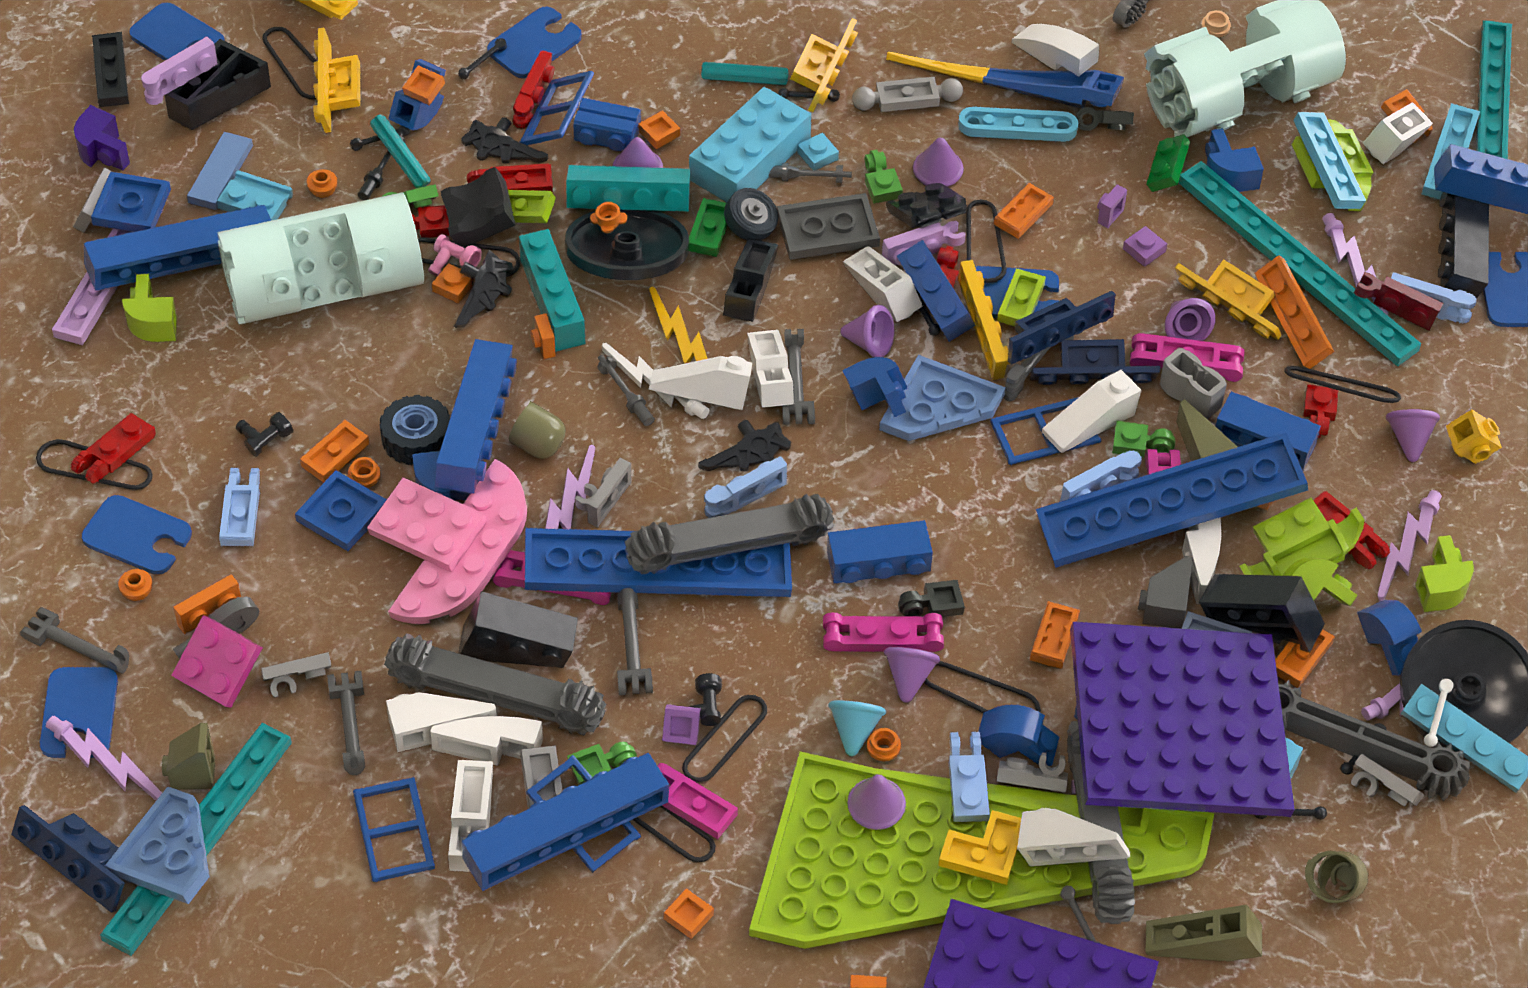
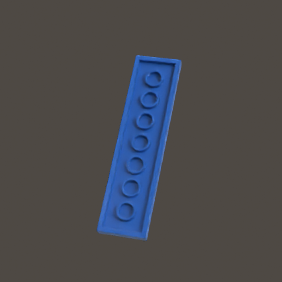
(1171, 499)
(599, 564)

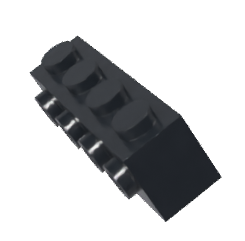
(1464, 244)

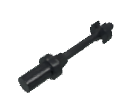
(374, 179)

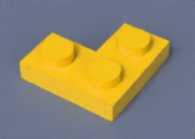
(986, 857)

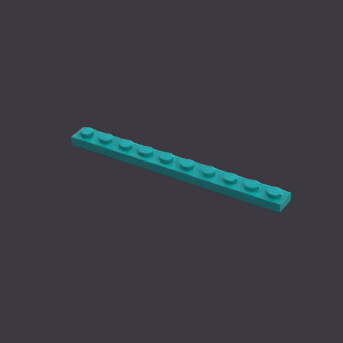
(1306, 267)

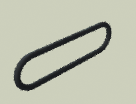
(736, 745)
(676, 847)

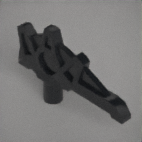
(496, 143)
(487, 284)
(754, 448)

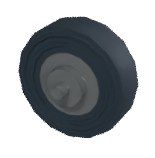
(751, 214)

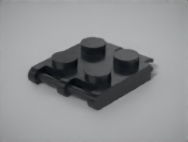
(927, 207)

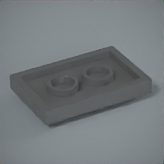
(828, 226)

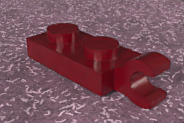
(1400, 300)

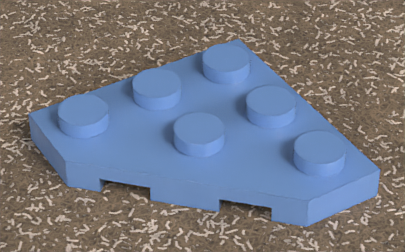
(941, 400)
(165, 849)

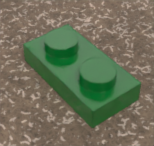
(1168, 163)
(708, 228)

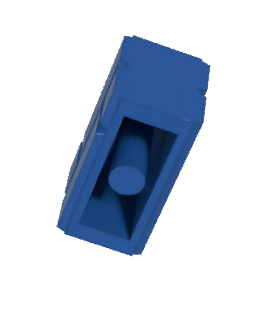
(606, 124)

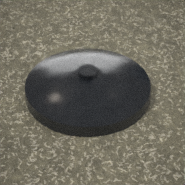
(636, 250)
(1485, 671)

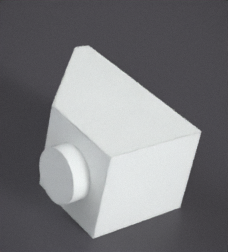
(1397, 133)

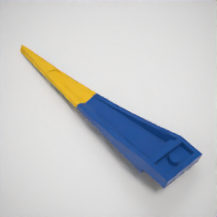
(1057, 86)

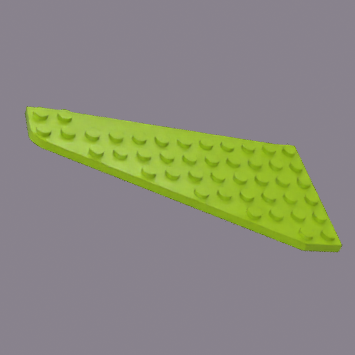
(852, 882)

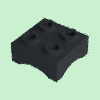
(478, 208)

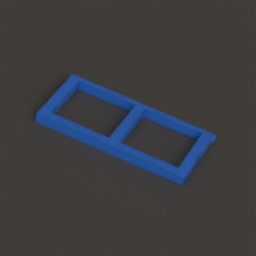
(543, 108)
(1037, 414)
(369, 834)
(579, 850)

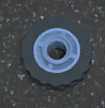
(413, 427)

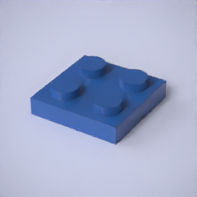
(130, 202)
(340, 510)

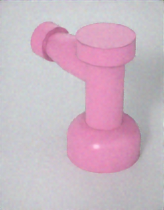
(447, 249)

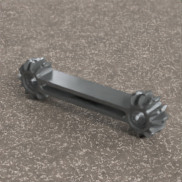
(665, 544)
(567, 703)
(1379, 745)
(1110, 879)

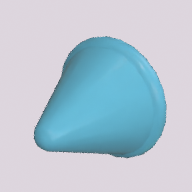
(855, 722)

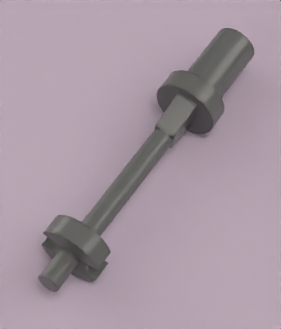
(787, 172)
(635, 403)

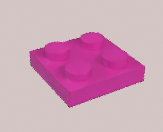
(217, 661)

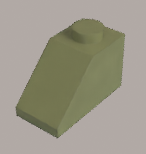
(190, 760)

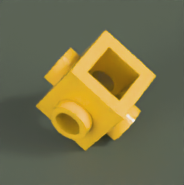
(1474, 436)

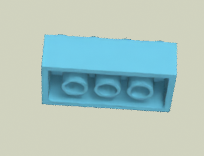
(750, 145)

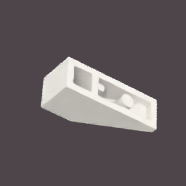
(884, 283)
(710, 380)
(1094, 411)
(416, 713)
(1061, 838)

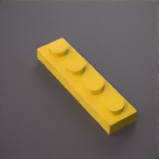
(981, 311)

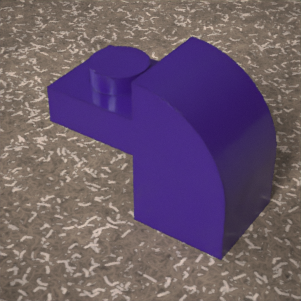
(98, 139)

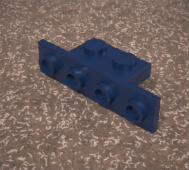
(1056, 324)
(1092, 360)
(74, 851)

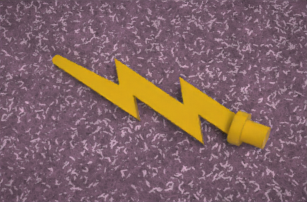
(677, 325)

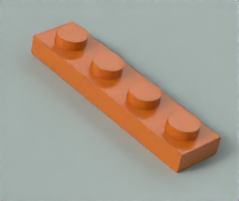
(1295, 313)

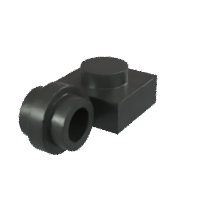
(1115, 119)
(939, 597)

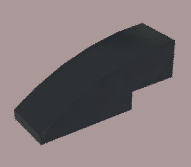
(750, 280)

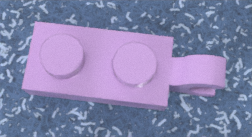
(933, 236)

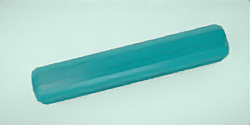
(745, 73)
(400, 151)

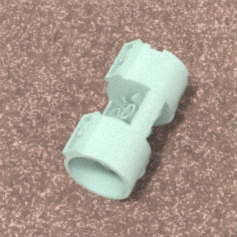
(1202, 83)
(321, 257)

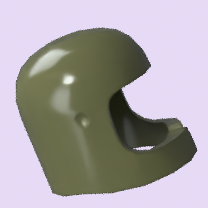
(538, 432)
(1338, 864)

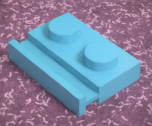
(254, 191)

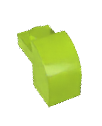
(148, 316)
(1318, 576)
(1447, 581)

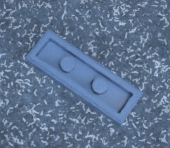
(219, 170)

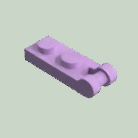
(178, 70)

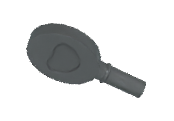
(1129, 11)
(235, 614)

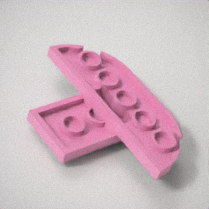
(456, 540)

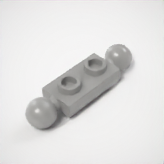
(907, 94)

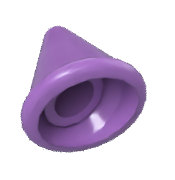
(638, 155)
(938, 164)
(1190, 319)
(872, 331)
(1413, 429)
(910, 669)
(876, 803)

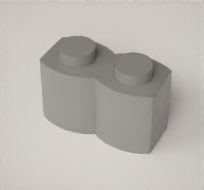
(1188, 379)

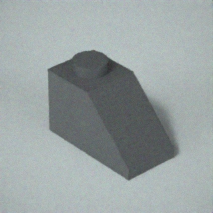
(1167, 595)

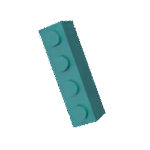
(628, 187)
(552, 288)

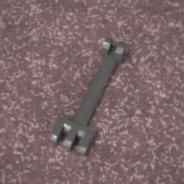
(794, 343)
(1018, 374)
(628, 604)
(48, 629)
(353, 758)

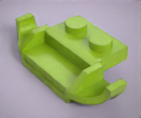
(1352, 152)
(1303, 534)

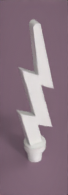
(644, 371)

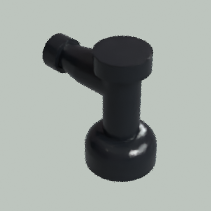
(256, 441)
(708, 686)

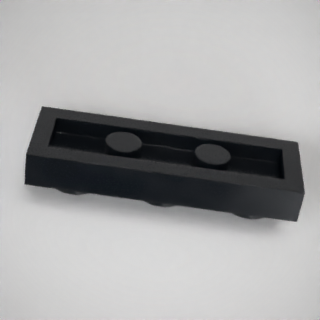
(110, 69)

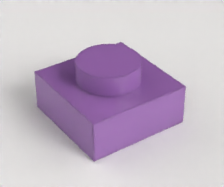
(1111, 205)
(1145, 246)
(681, 724)

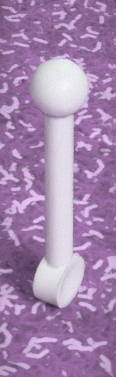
(1445, 687)

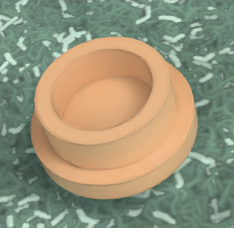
(1216, 23)

